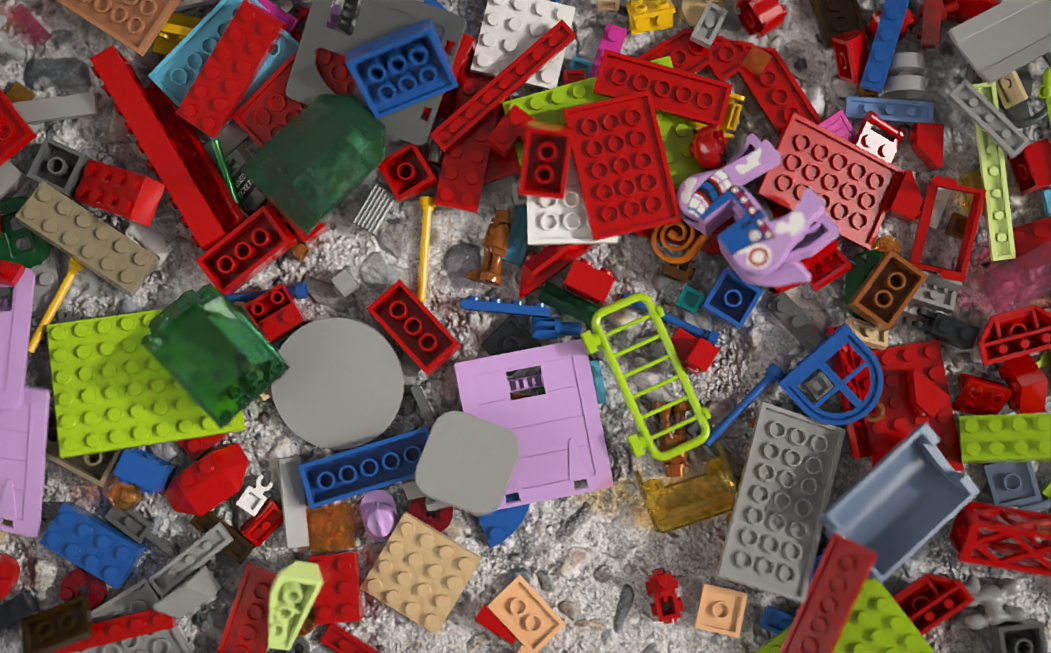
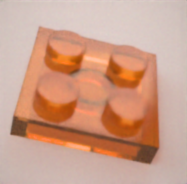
(331, 528)

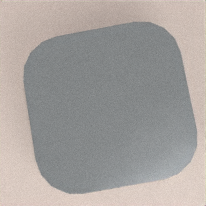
(467, 463)

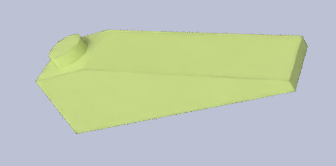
(291, 601)

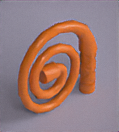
(690, 254)

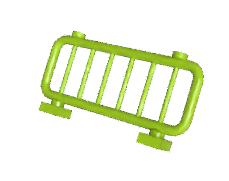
(638, 443)

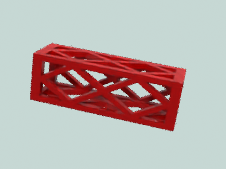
(968, 526)

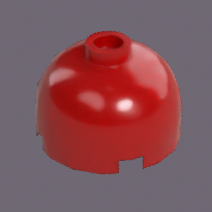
(709, 147)

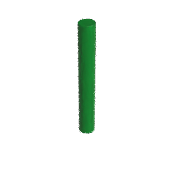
(224, 168)

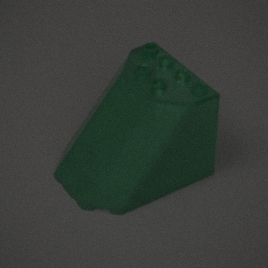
(319, 159)
(214, 352)

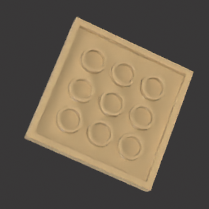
(421, 572)

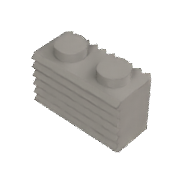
(376, 210)

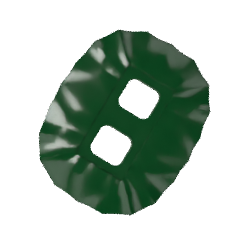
(9, 251)
(861, 265)

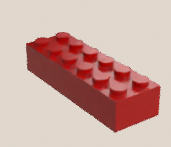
(231, 68)

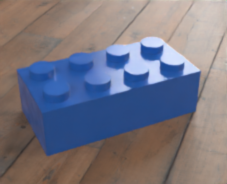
(93, 544)

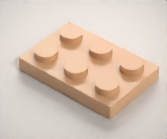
(526, 614)

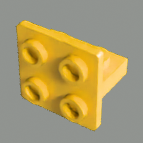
(649, 15)
(174, 32)

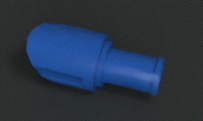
(553, 328)

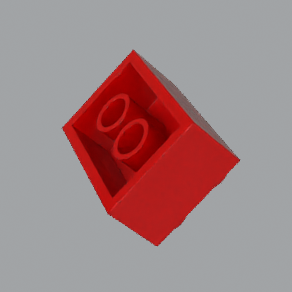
(545, 160)
(340, 593)

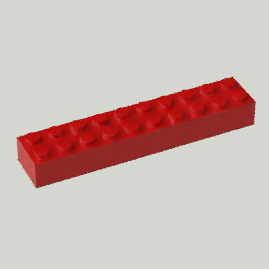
(157, 143)

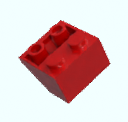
(276, 313)

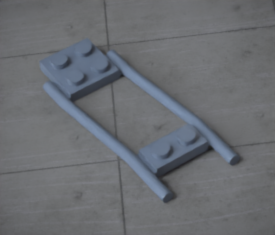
(1015, 485)

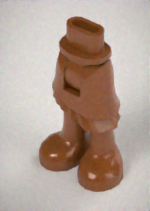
(495, 248)
(675, 465)

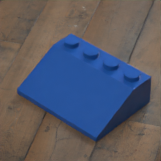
(401, 68)

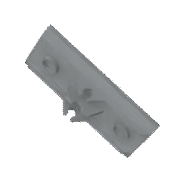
(1005, 37)

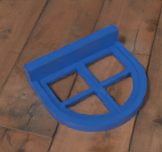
(817, 359)

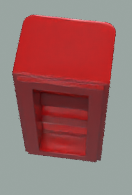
(491, 622)

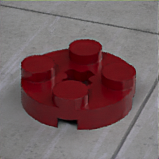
(440, 522)
(80, 577)

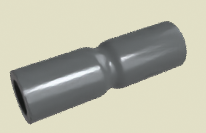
(435, 151)

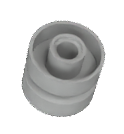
(903, 78)

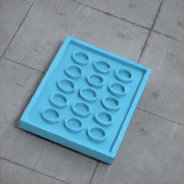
(183, 64)

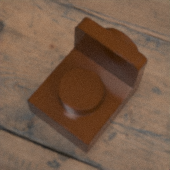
(675, 273)

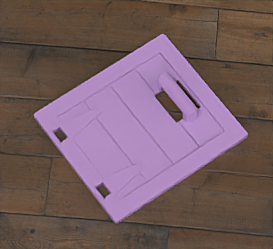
(556, 431)
(23, 462)

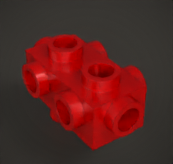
(933, 15)
(662, 587)

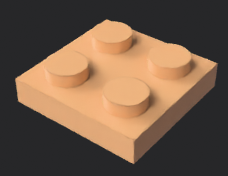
(721, 610)

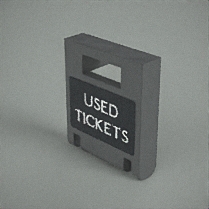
(248, 194)

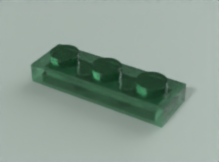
(568, 303)

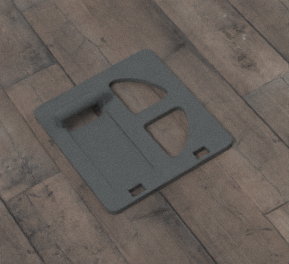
(374, 21)

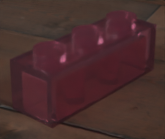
(30, 24)

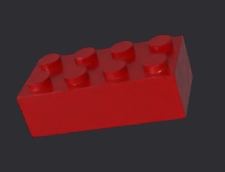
(119, 192)
(246, 250)
(414, 327)

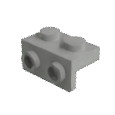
(937, 293)

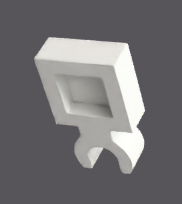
(252, 498)

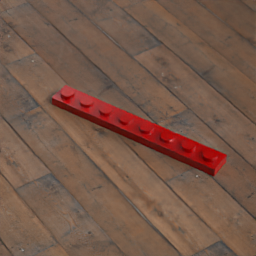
(503, 86)
(197, 159)

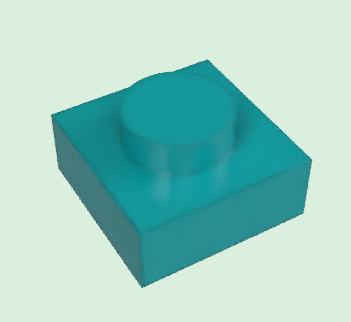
(690, 299)

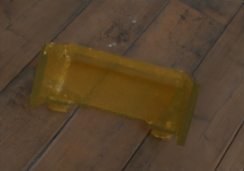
(692, 498)

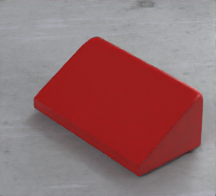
(265, 522)

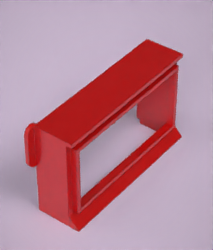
(969, 232)

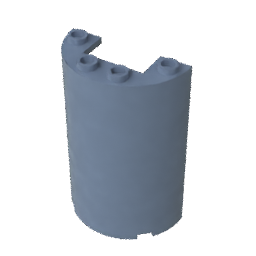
(900, 502)

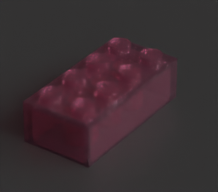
(1018, 279)

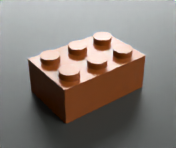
(887, 291)

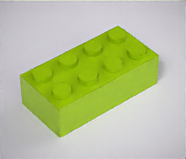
(1005, 438)

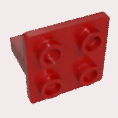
(826, 266)
(980, 395)

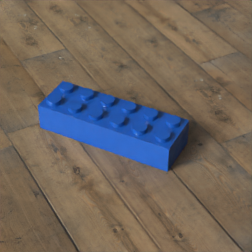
(363, 468)

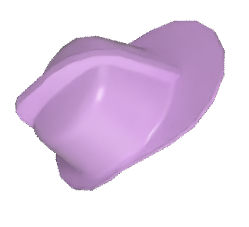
(379, 515)

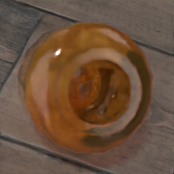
(118, 496)

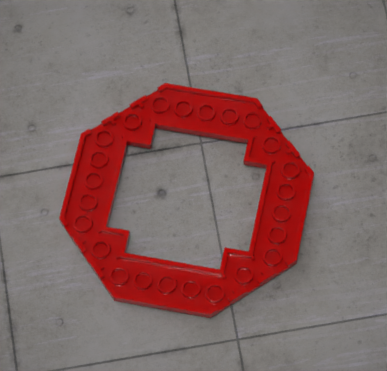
(773, 91)

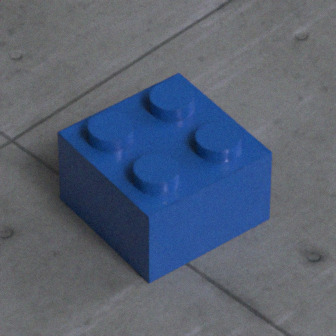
(731, 299)
(144, 470)

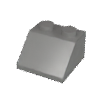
(189, 595)

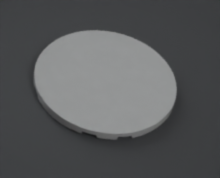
(340, 383)

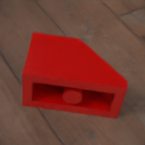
(928, 143)
(906, 199)
(924, 394)

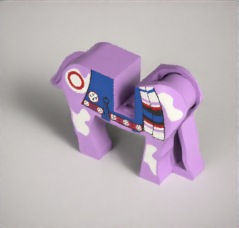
(754, 247)

